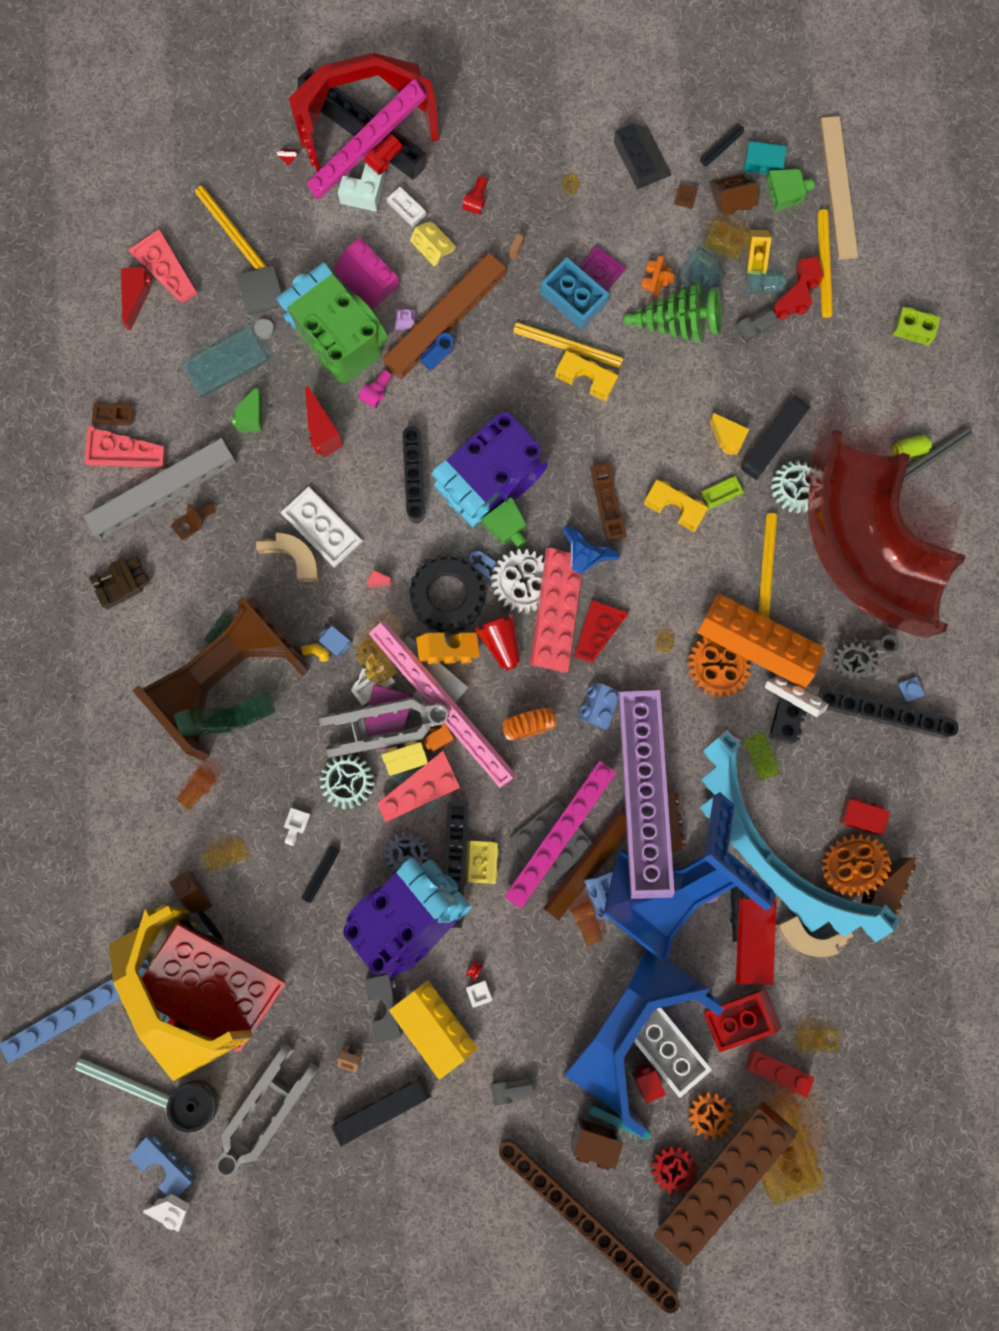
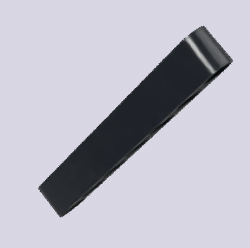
(897, 713)

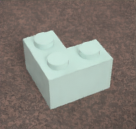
(363, 192)

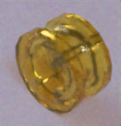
(572, 179)
(670, 645)

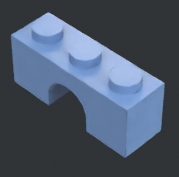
(153, 1152)

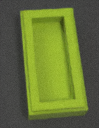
(721, 492)

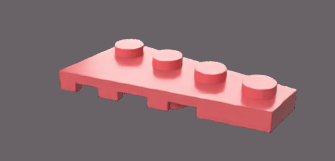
(109, 449)
(424, 786)

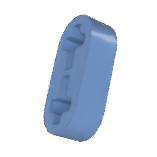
(486, 560)

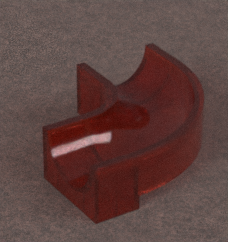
(866, 542)

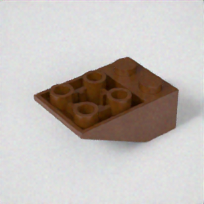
(893, 887)

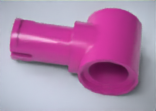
(374, 392)

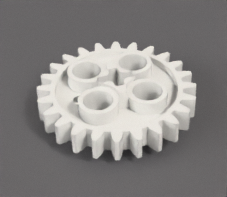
(506, 587)

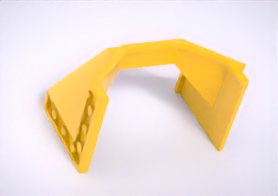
(173, 1047)

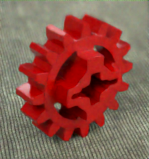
(682, 1172)

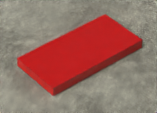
(755, 943)

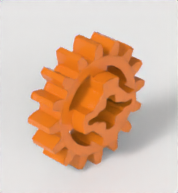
(701, 1117)

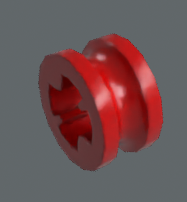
(474, 970)

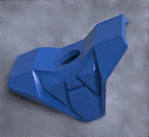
(585, 554)

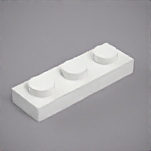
(796, 695)

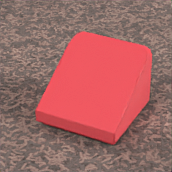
(378, 579)

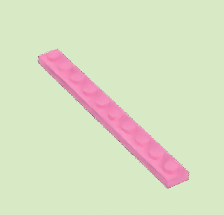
(434, 693)

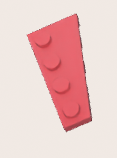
(162, 262)

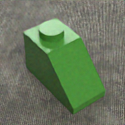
(249, 413)

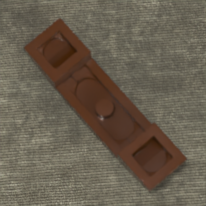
(607, 502)

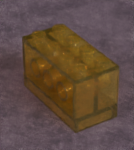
(804, 1178)

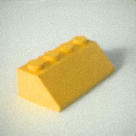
(433, 1029)

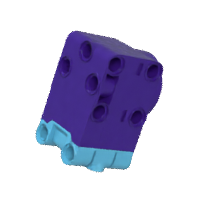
(490, 469)
(404, 917)

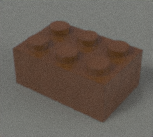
(596, 1144)

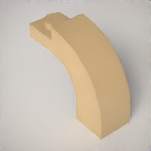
(305, 561)
(796, 937)

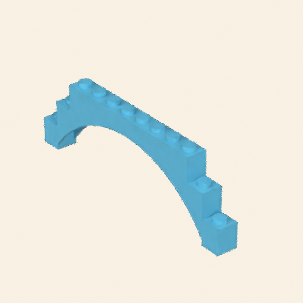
(806, 900)

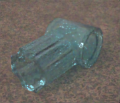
(760, 283)

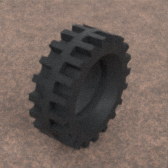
(459, 617)

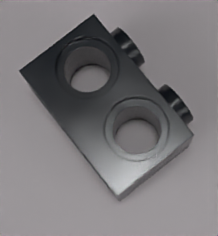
(782, 719)

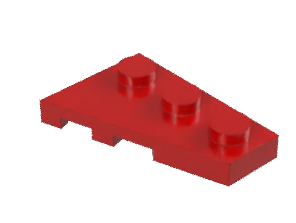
(597, 629)

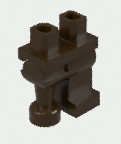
(125, 582)

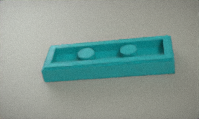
(612, 1118)

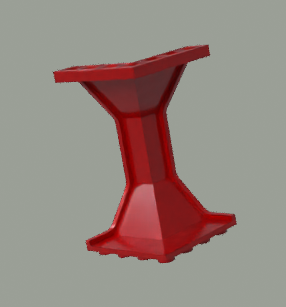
(310, 96)

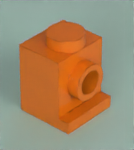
(438, 738)

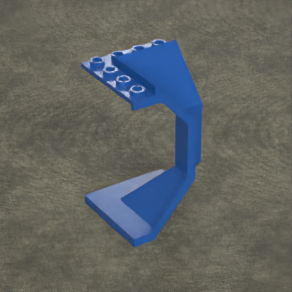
(657, 920)
(601, 1064)

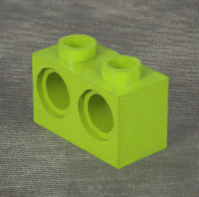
(915, 330)

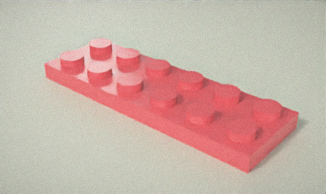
(556, 612)

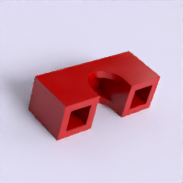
(779, 1072)

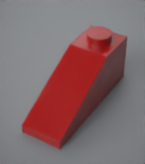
(134, 291)

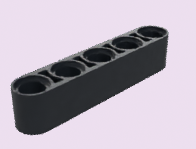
(775, 437)
(410, 466)
(381, 1111)

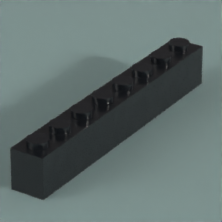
(354, 118)

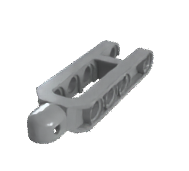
(431, 716)
(234, 1151)

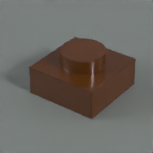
(686, 196)

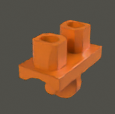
(661, 276)

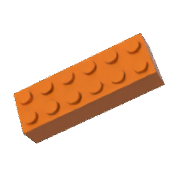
(761, 640)

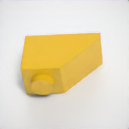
(758, 250)
(728, 434)

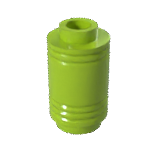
(913, 446)

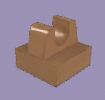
(349, 1061)

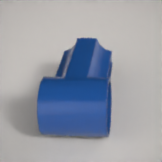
(437, 353)

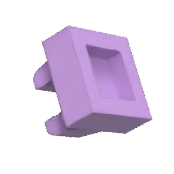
(404, 319)

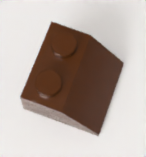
(735, 193)

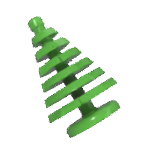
(683, 314)

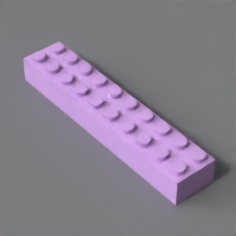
(646, 795)

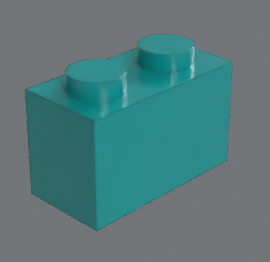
(764, 157)

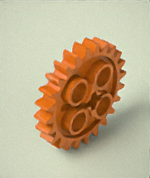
(719, 683)
(856, 865)

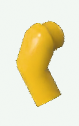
(317, 649)

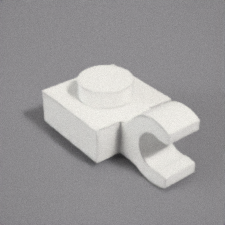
(295, 822)

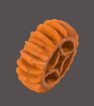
(529, 724)

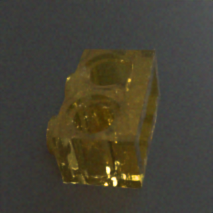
(724, 245)
(378, 659)

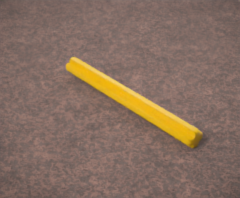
(230, 228)
(825, 263)
(568, 345)
(767, 564)

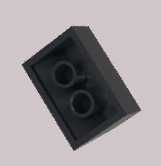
(640, 155)

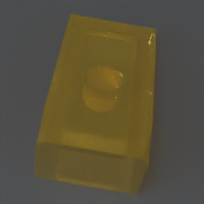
(224, 855)
(816, 1040)

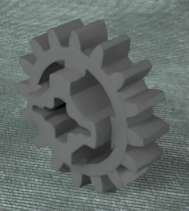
(864, 663)

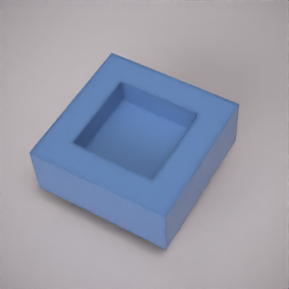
(910, 689)

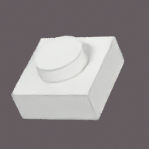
(479, 993)

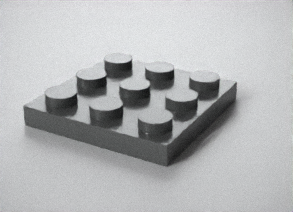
(533, 834)

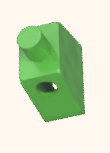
(787, 188)
(506, 523)

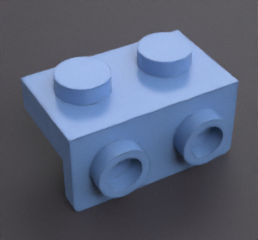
(599, 705)

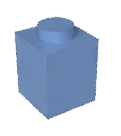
(334, 641)

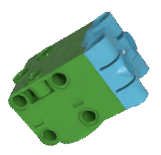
(333, 323)

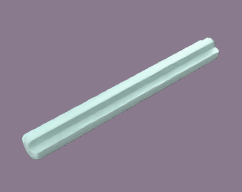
(122, 1082)

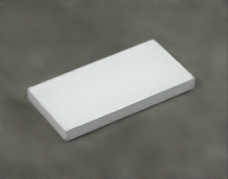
(321, 527)

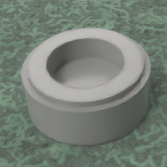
(264, 329)

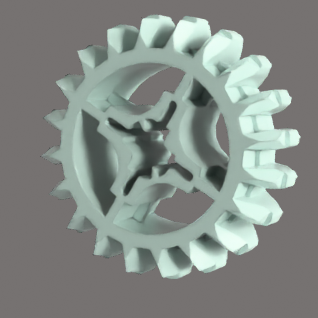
(789, 484)
(338, 785)

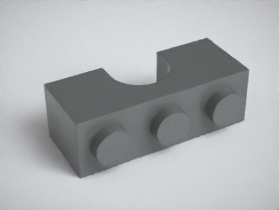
(383, 988)

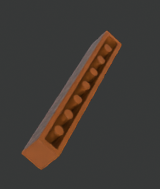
(445, 315)

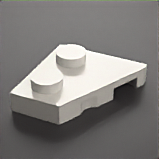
(363, 687)
(169, 1211)

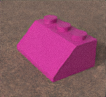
(366, 274)

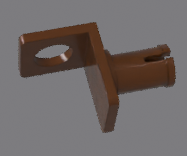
(193, 519)

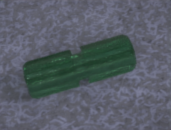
(221, 625)

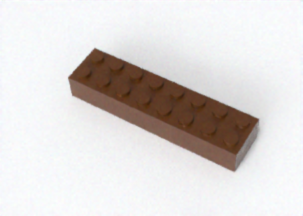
(725, 1183)

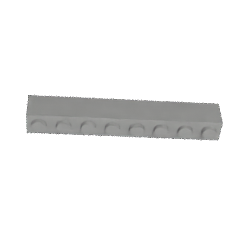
(159, 489)

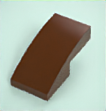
(112, 414)

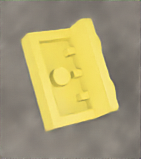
(431, 242)
(405, 758)
(481, 862)

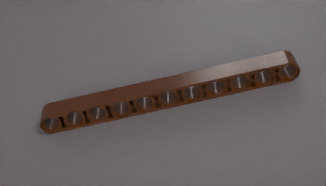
(592, 1234)

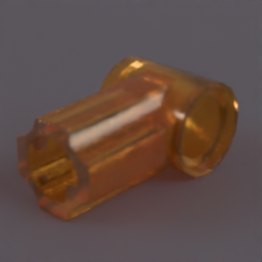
(198, 786)
(585, 919)

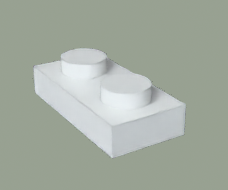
(406, 206)

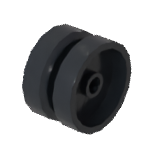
(202, 924)
(181, 1101)

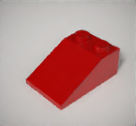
(323, 434)
(743, 1020)

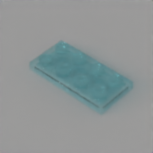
(224, 362)

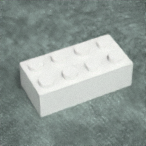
(671, 1053)

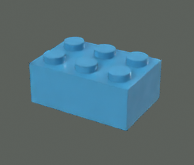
(574, 293)

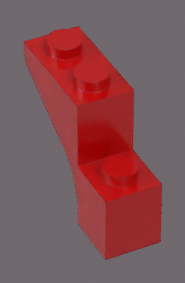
(798, 298)

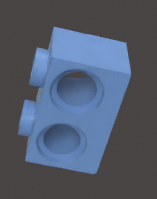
(598, 890)

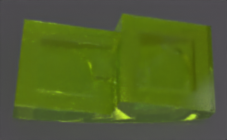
(761, 756)

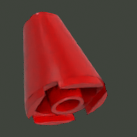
(501, 641)

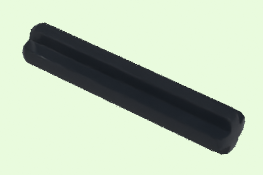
(722, 145)
(320, 874)

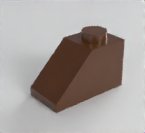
(190, 892)

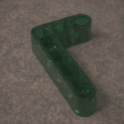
(224, 719)

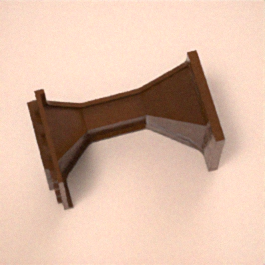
(248, 635)

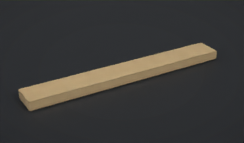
(838, 188)

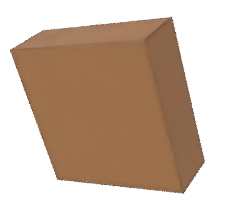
(516, 247)

